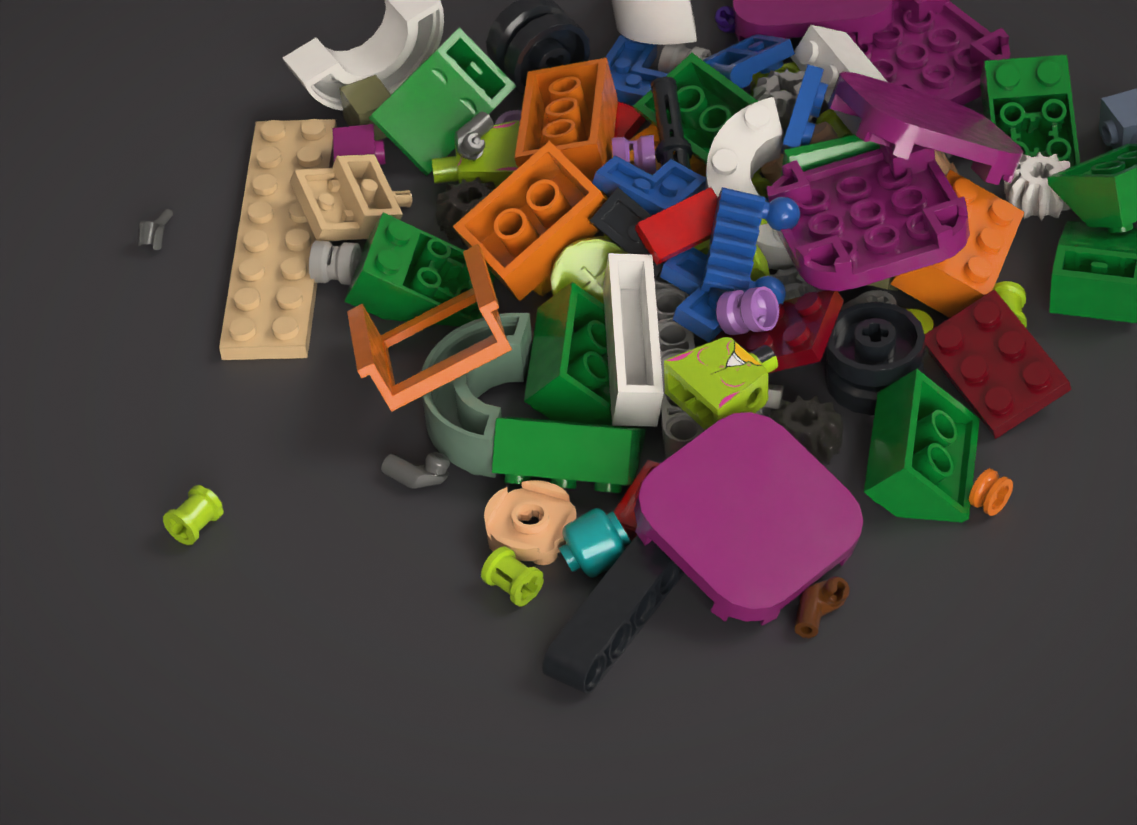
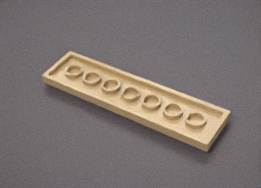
(270, 279)

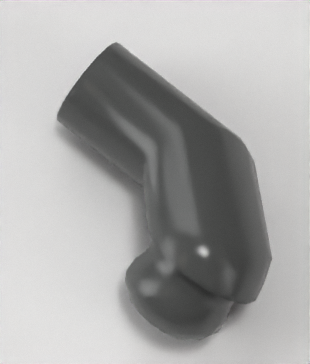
(469, 136)
(417, 476)

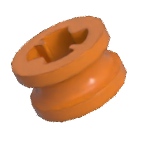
(991, 492)

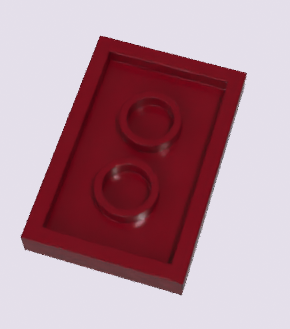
(800, 331)
(996, 364)

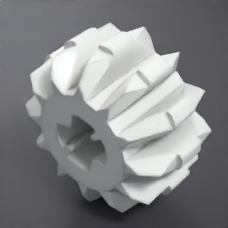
(1030, 186)

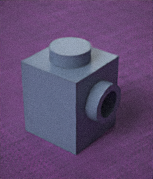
(1119, 119)

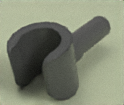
(152, 231)

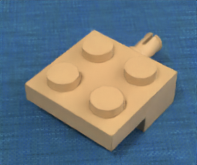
(347, 198)

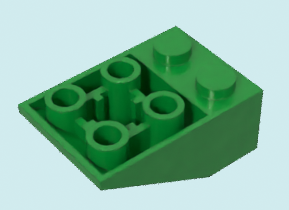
(440, 99)
(1032, 104)
(1095, 273)
(409, 274)

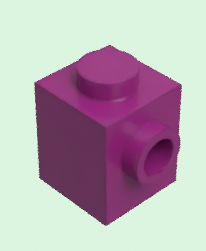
(358, 141)

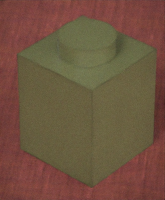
(361, 100)

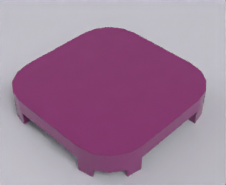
(794, 17)
(935, 49)
(910, 117)
(871, 217)
(748, 516)

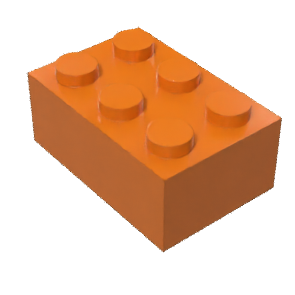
(532, 219)
(974, 269)

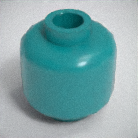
(593, 542)

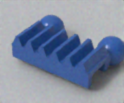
(735, 239)

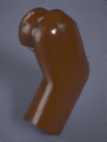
(817, 602)

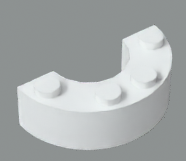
(655, 21)
(399, 46)
(738, 152)

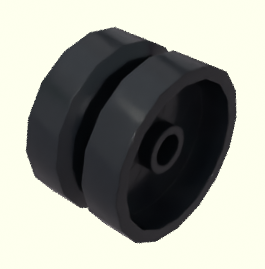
(534, 37)
(871, 350)

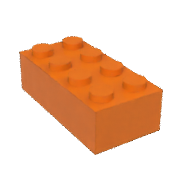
(571, 109)

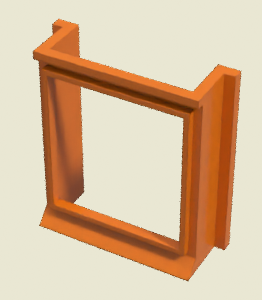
(372, 348)

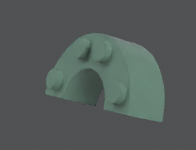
(454, 415)

